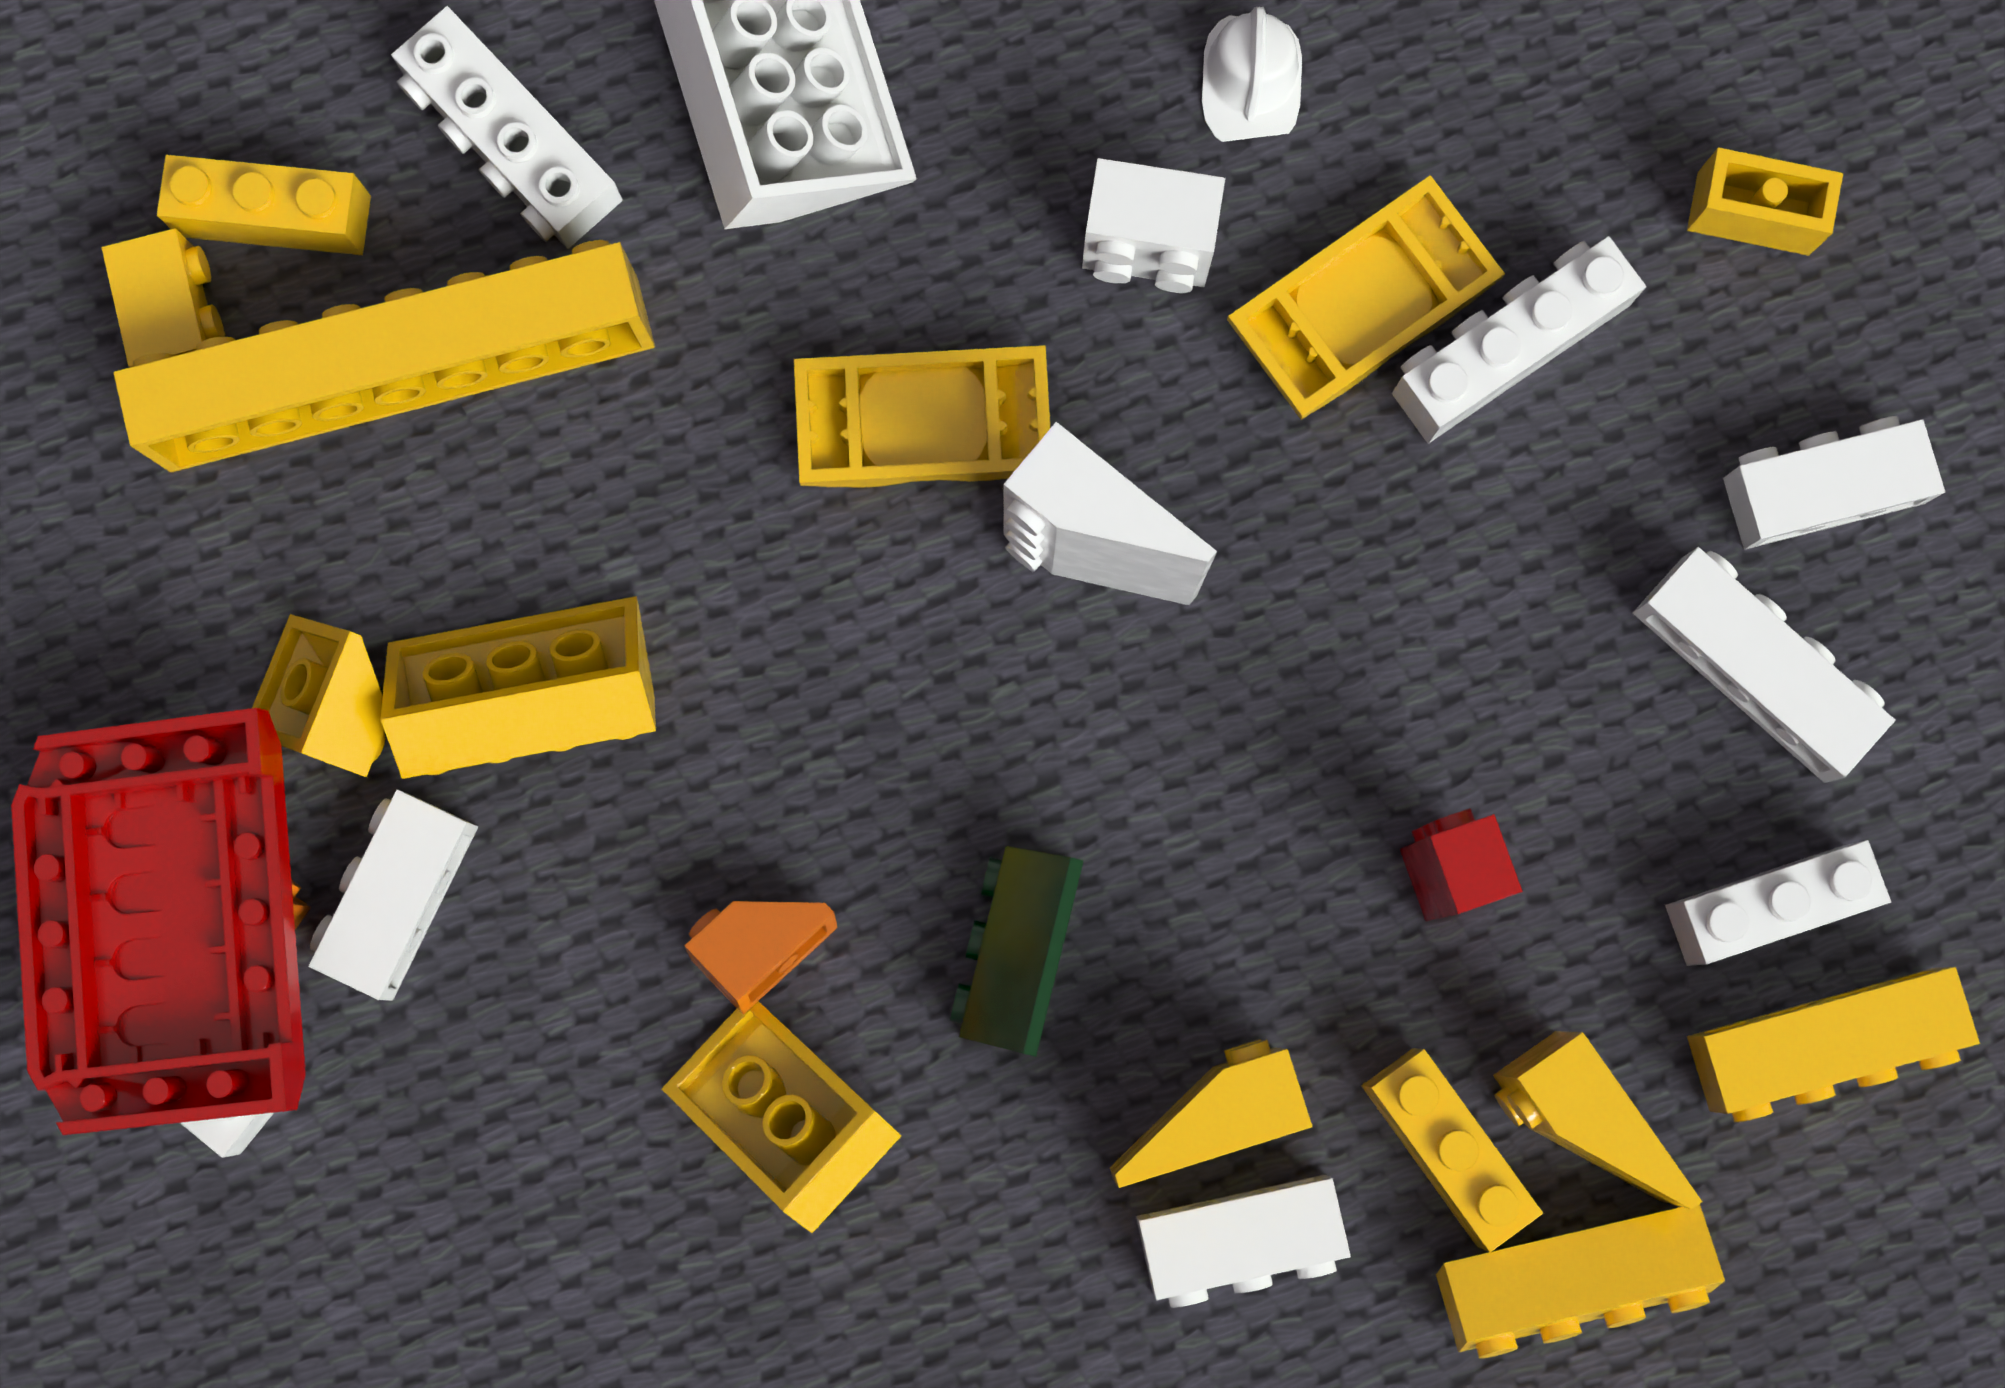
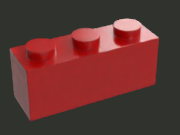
(1459, 865)

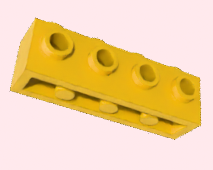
(1834, 1041)
(1580, 1279)

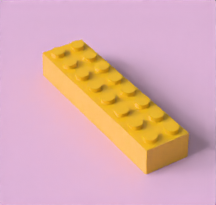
(384, 357)

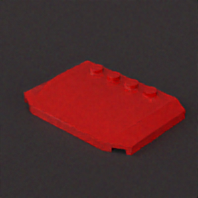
(159, 923)

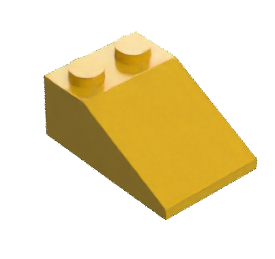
(1576, 1102)
(1227, 1110)
(781, 1115)

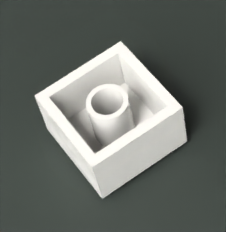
(1152, 225)

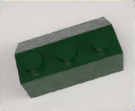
(1017, 949)

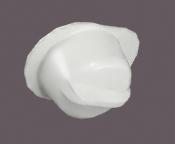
(1251, 77)

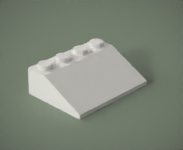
(785, 104)
(1097, 526)

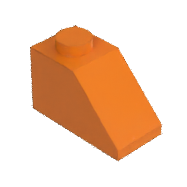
(756, 945)

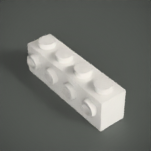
(507, 129)
(1517, 339)
(1765, 665)

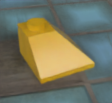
(324, 695)

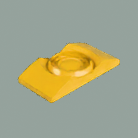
(1366, 297)
(919, 415)

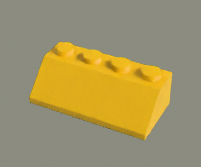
(517, 688)

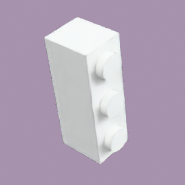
(1832, 481)
(391, 895)
(1778, 903)
(1243, 1240)

